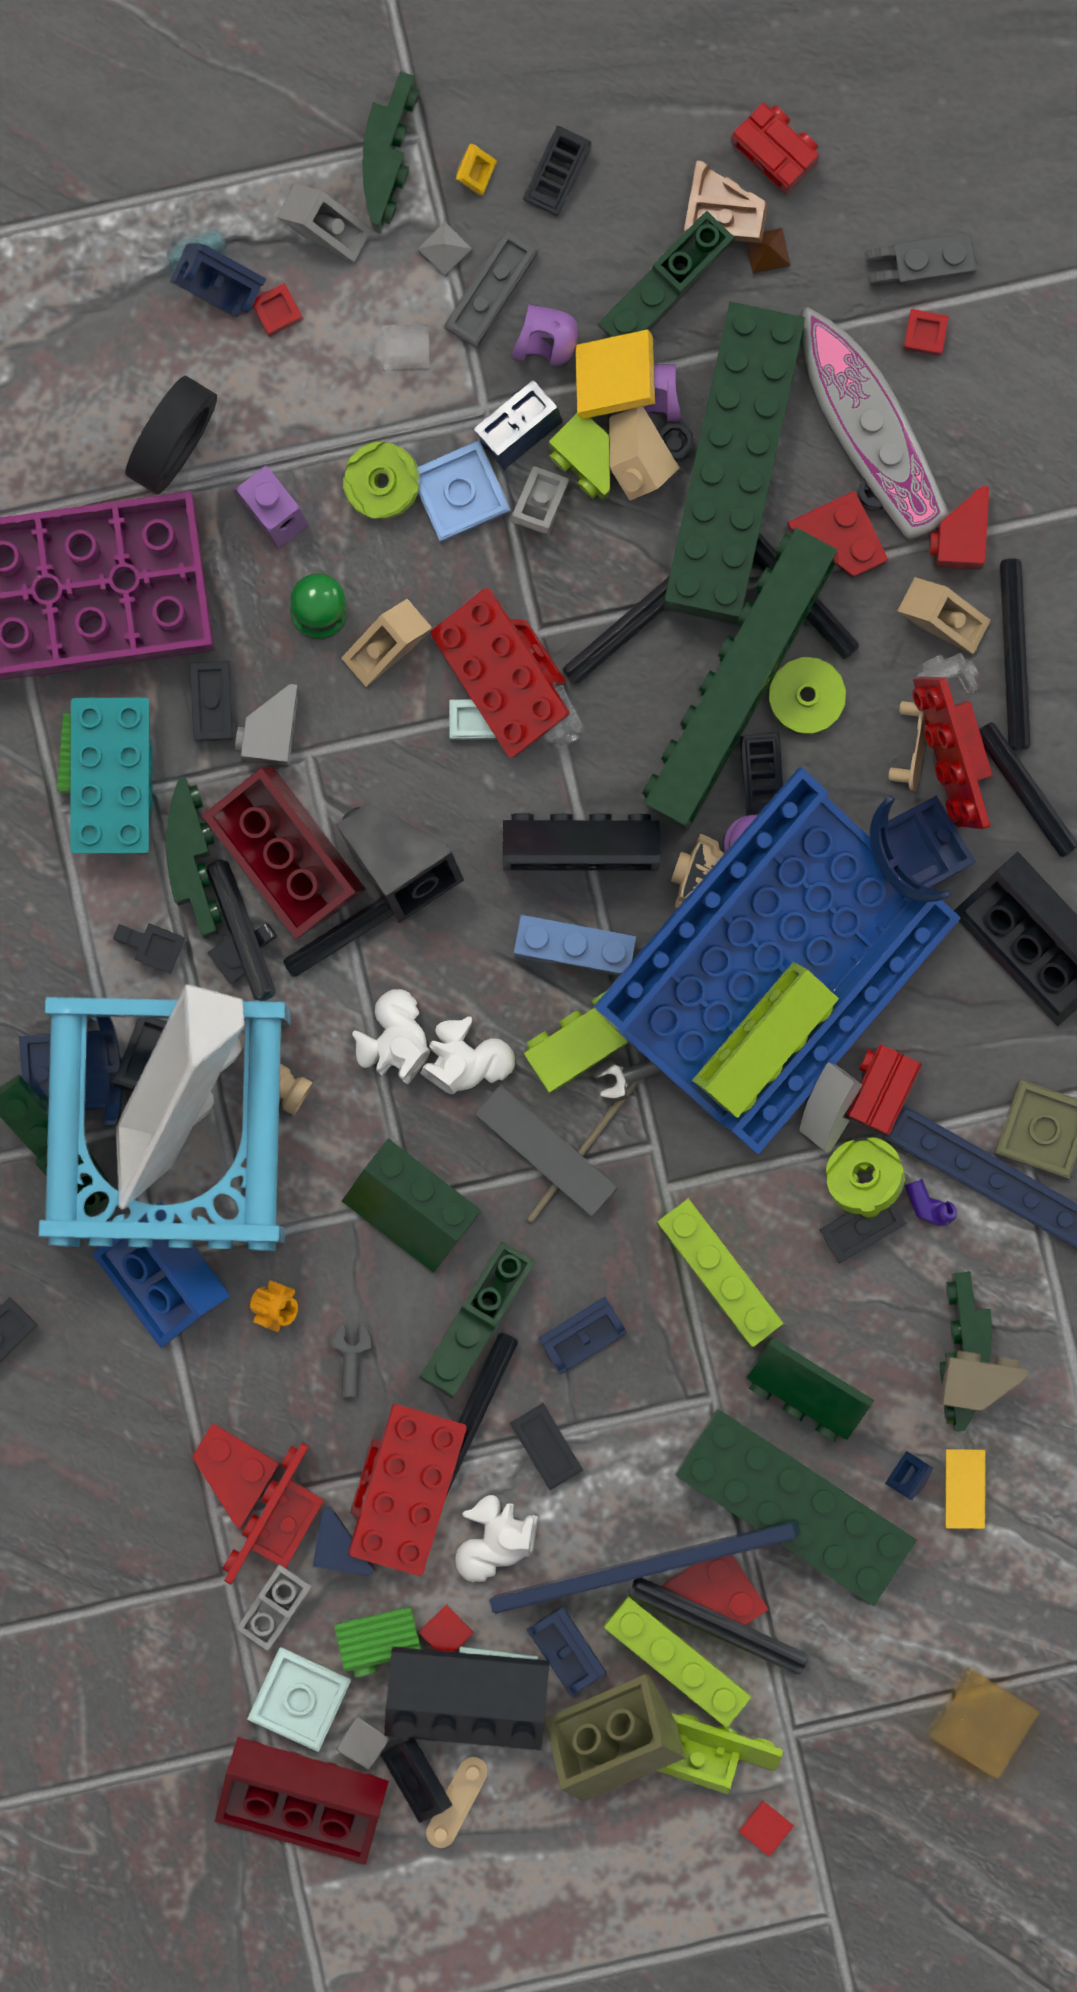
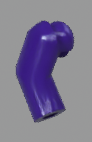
(930, 1209)

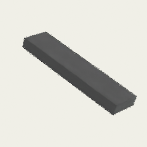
(546, 1150)

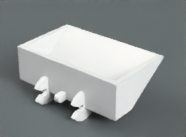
(176, 1087)

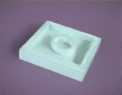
(299, 1699)

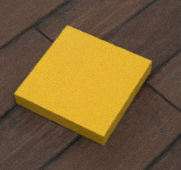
(615, 374)

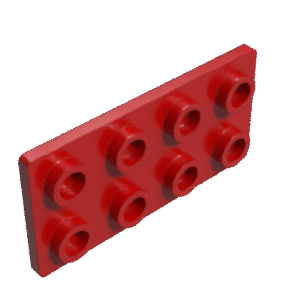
(503, 671)
(957, 748)
(404, 1489)

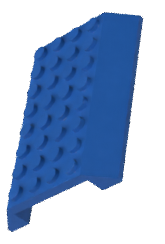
(783, 893)

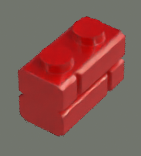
(776, 147)
(883, 1088)

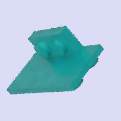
(110, 776)

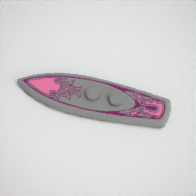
(871, 426)

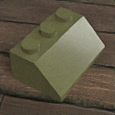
(613, 1739)

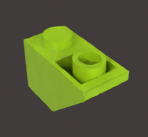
(585, 451)

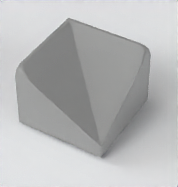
(363, 1742)

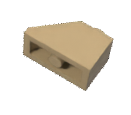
(638, 453)
(944, 614)
(386, 642)

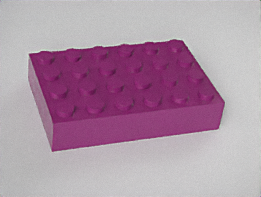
(102, 586)

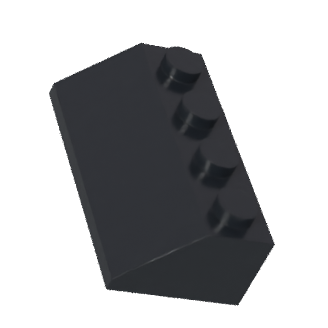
(581, 844)
(1027, 934)
(466, 1698)

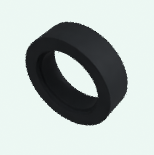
(171, 434)

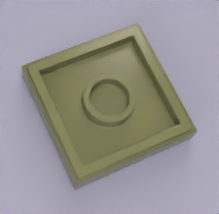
(1040, 1130)

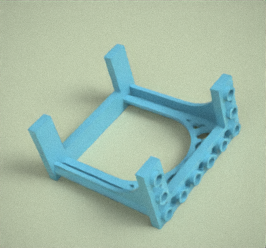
(65, 1214)

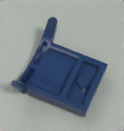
(918, 849)
(101, 1068)

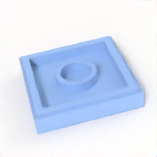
(461, 491)

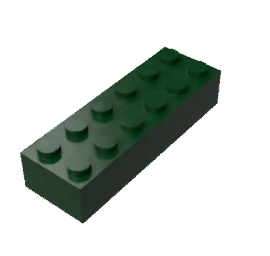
(774, 1488)

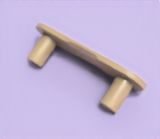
(913, 775)
(462, 1794)

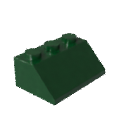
(411, 1205)
(807, 1390)

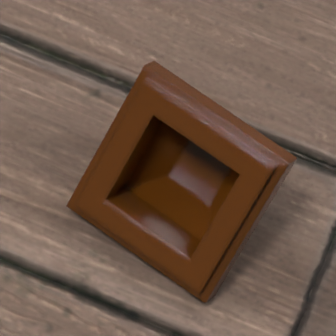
(770, 253)

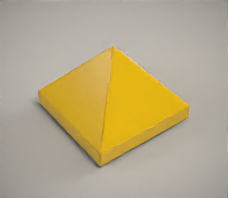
(475, 169)

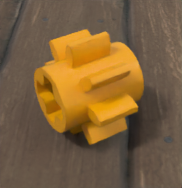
(274, 1306)

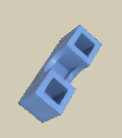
(573, 945)

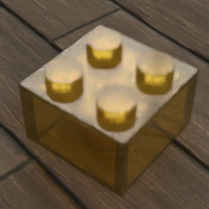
(983, 1723)

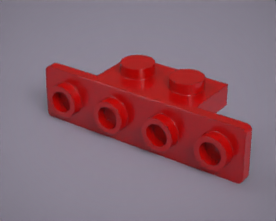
(282, 1522)

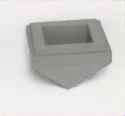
(444, 249)

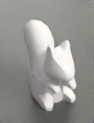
(401, 1043)
(460, 1065)
(503, 1543)

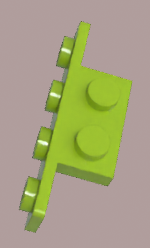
(715, 1752)

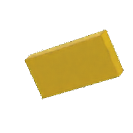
(965, 1488)

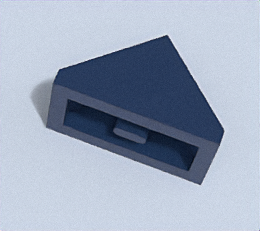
(334, 1544)

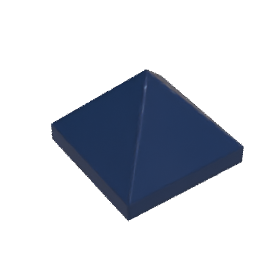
(909, 1476)

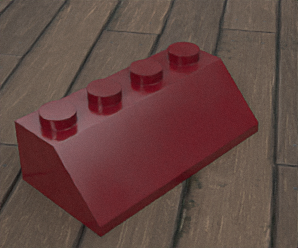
(283, 851)
(301, 1800)

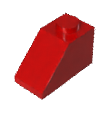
(963, 534)

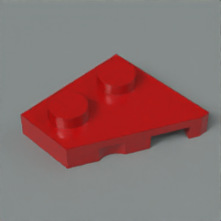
(234, 1471)

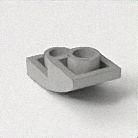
(827, 1104)
(273, 1607)

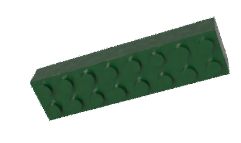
(734, 463)
(741, 679)

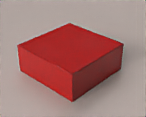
(277, 310)
(925, 332)
(446, 1630)
(766, 1828)

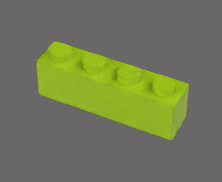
(766, 1040)
(572, 1049)
(719, 1273)
(677, 1661)

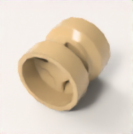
(292, 1091)

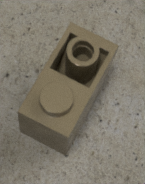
(978, 1384)

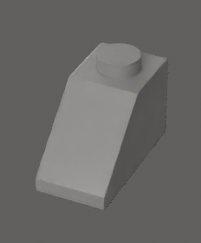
(324, 221)
(270, 729)

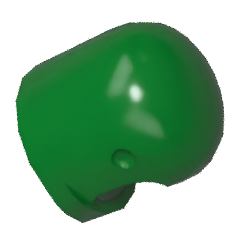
(318, 603)

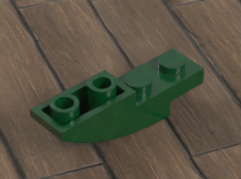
(382, 164)
(669, 278)
(185, 843)
(28, 1119)
(477, 1320)
(973, 1334)

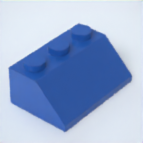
(162, 1284)

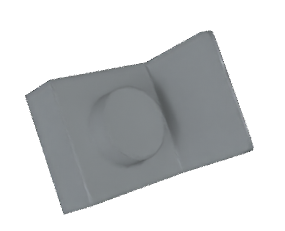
(540, 501)

